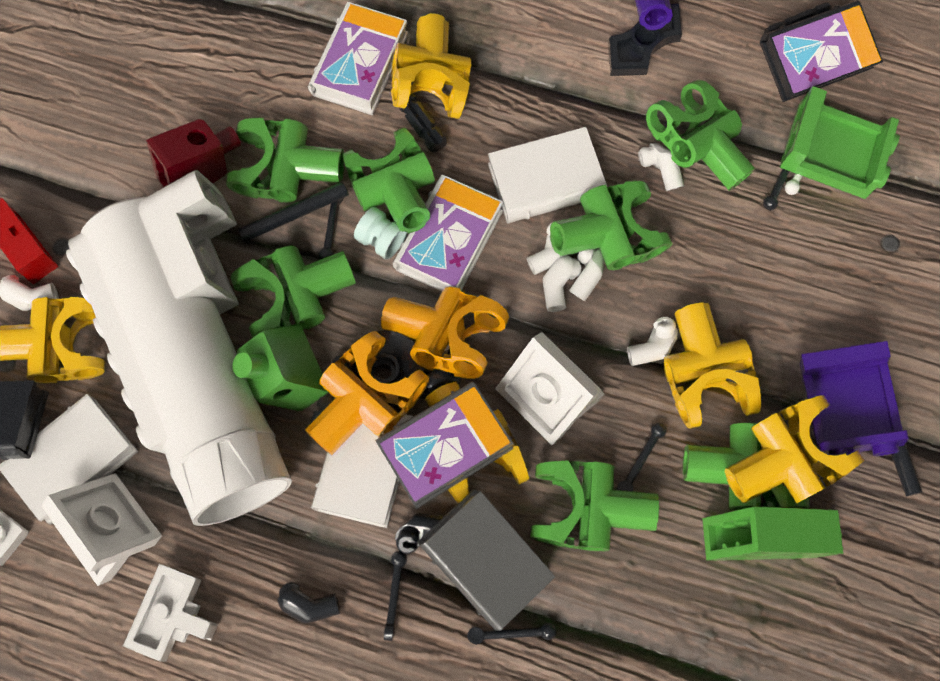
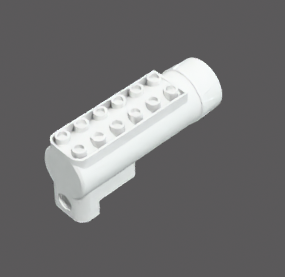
(159, 309)

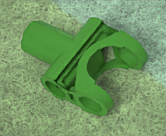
(709, 141)
(285, 163)
(394, 181)
(609, 226)
(295, 288)
(708, 465)
(595, 505)

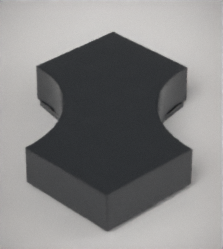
(633, 49)

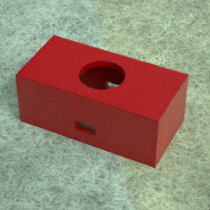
(23, 246)

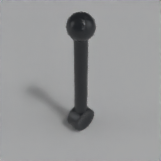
(771, 202)
(326, 251)
(658, 431)
(398, 560)
(477, 635)

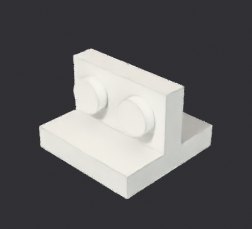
(548, 388)
(101, 525)

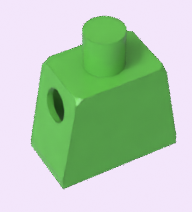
(280, 368)

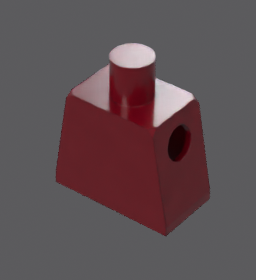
(191, 149)

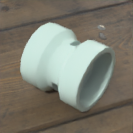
(379, 232)

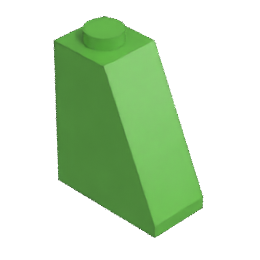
(772, 534)

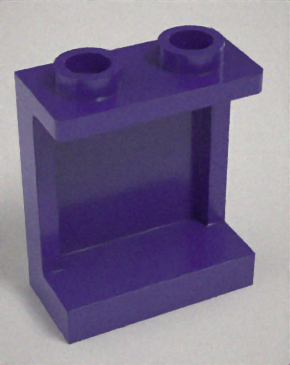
(860, 398)

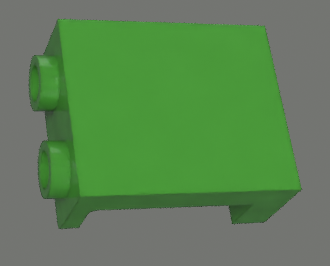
(839, 147)

